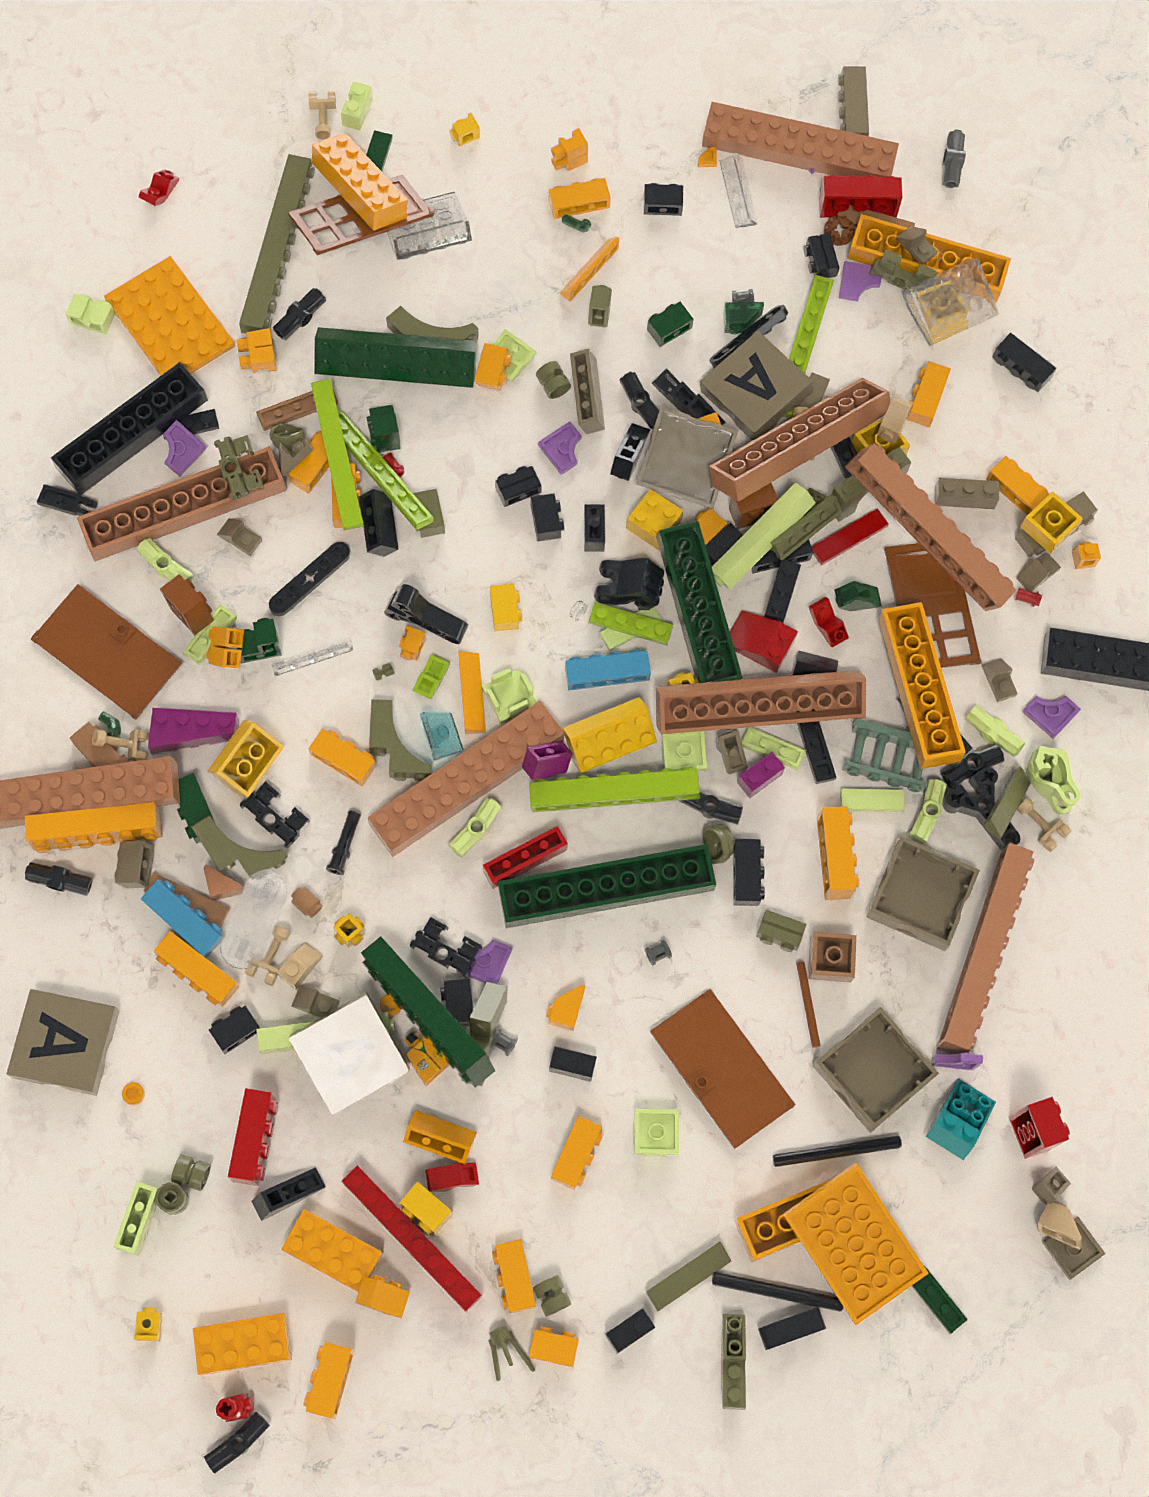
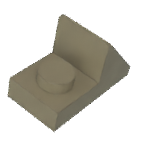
(915, 243)
(290, 459)
(242, 538)
(1038, 572)
(999, 678)
(732, 751)
(314, 1003)
(1051, 1186)

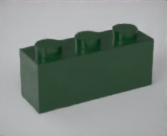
(192, 804)

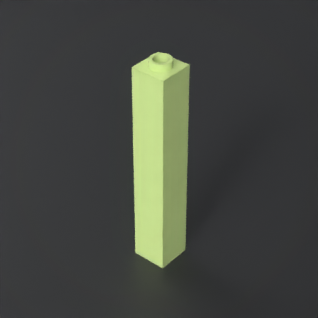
(758, 538)
(277, 1038)

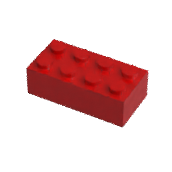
(863, 193)
(1039, 1127)
(252, 1137)

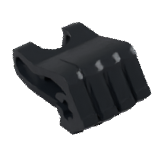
(632, 581)

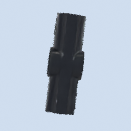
(299, 313)

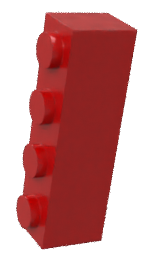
(525, 857)

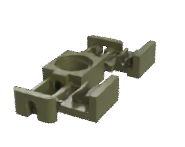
(896, 276)
(236, 480)

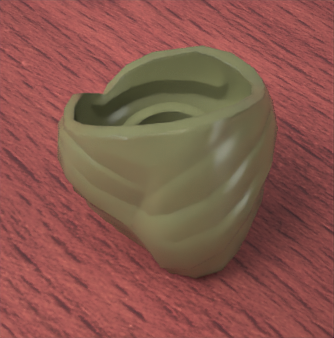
(286, 434)
(719, 842)

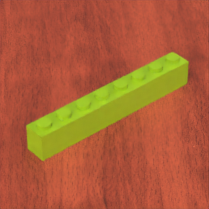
(614, 790)

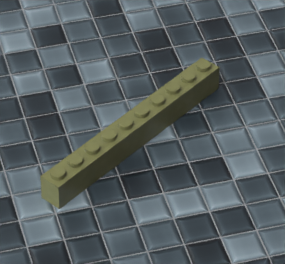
(276, 245)

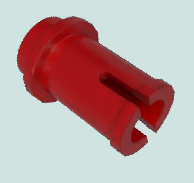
(392, 462)
(1029, 597)

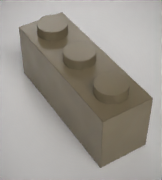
(967, 493)

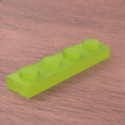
(631, 623)

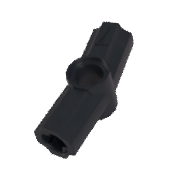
(635, 391)
(962, 771)
(724, 810)
(58, 878)
(225, 1453)

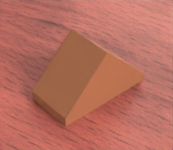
(220, 885)

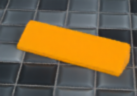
(588, 271)
(471, 692)

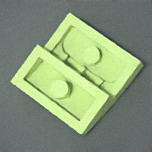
(520, 351)

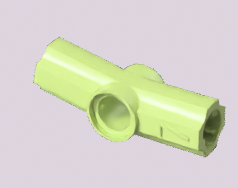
(156, 557)
(995, 731)
(925, 822)
(467, 838)

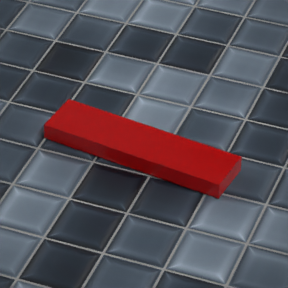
(849, 536)

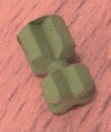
(387, 670)

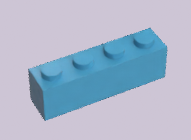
(607, 670)
(182, 917)

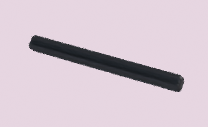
(837, 1151)
(776, 1291)

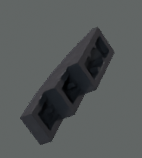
(682, 396)

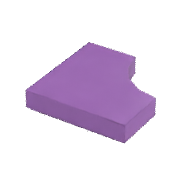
(857, 280)
(560, 447)
(183, 448)
(1051, 715)
(490, 962)
(957, 1061)

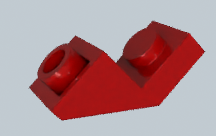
(160, 187)
(828, 624)
(451, 1176)

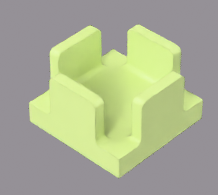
(509, 694)
(684, 750)
(656, 1132)

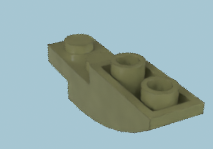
(733, 1362)

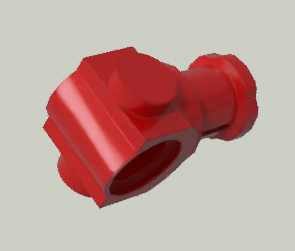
(235, 1407)

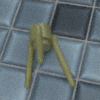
(500, 1338)

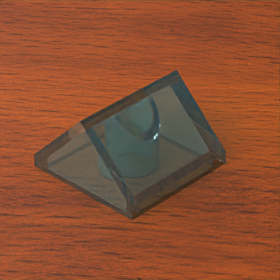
(441, 734)

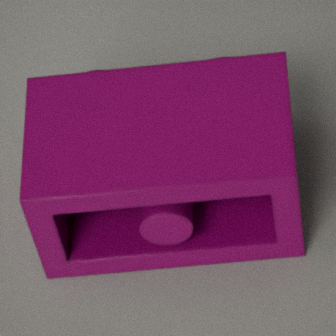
(546, 760)
(761, 775)

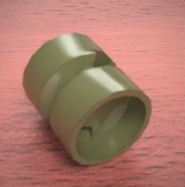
(553, 380)
(189, 1172)
(172, 1198)
(556, 1302)

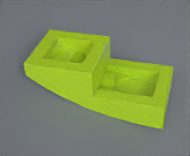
(431, 677)

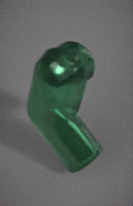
(582, 226)
(112, 723)

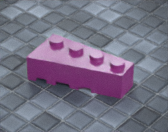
(189, 728)

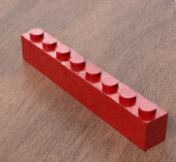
(412, 1239)

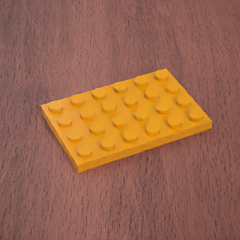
(169, 319)
(855, 1243)

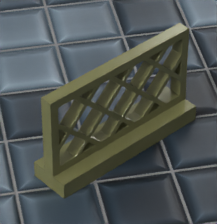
(808, 525)

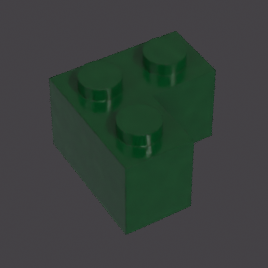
(383, 428)
(260, 642)

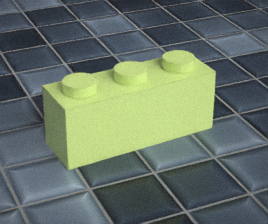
(136, 1219)

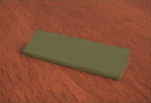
(1007, 803)
(688, 1276)

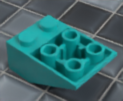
(961, 1119)

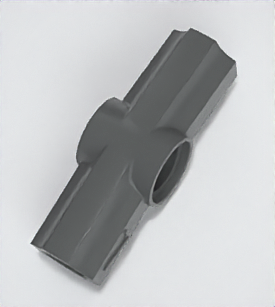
(953, 159)

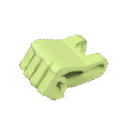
(1053, 761)

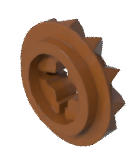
(847, 235)

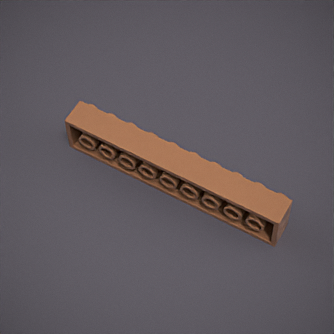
(797, 143)
(799, 439)
(175, 506)
(931, 527)
(760, 702)
(463, 779)
(89, 789)
(985, 950)

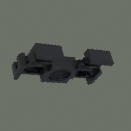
(283, 828)
(458, 961)

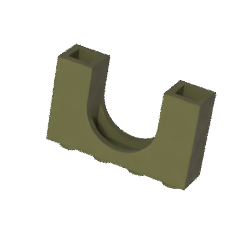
(852, 491)

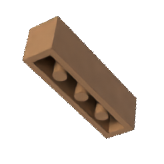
(95, 755)

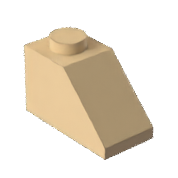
(894, 420)
(299, 966)
(1059, 1224)

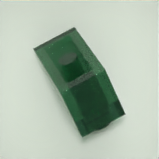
(741, 315)
(857, 596)

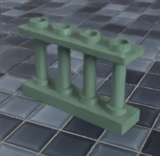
(883, 735)

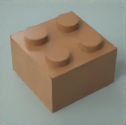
(832, 957)

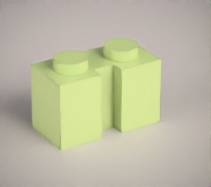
(356, 108)
(90, 314)

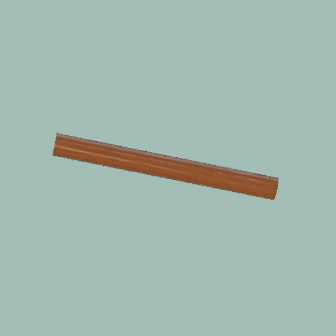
(809, 1010)

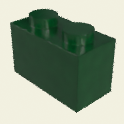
(669, 323)

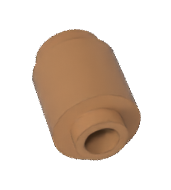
(306, 902)

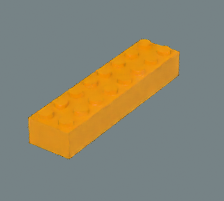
(876, 236)
(921, 685)

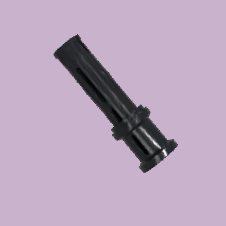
(341, 852)

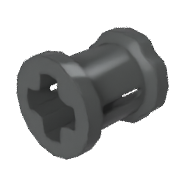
(737, 296)
(658, 952)
(504, 1042)

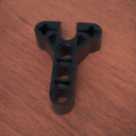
(413, 608)
(970, 805)

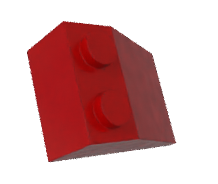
(762, 639)

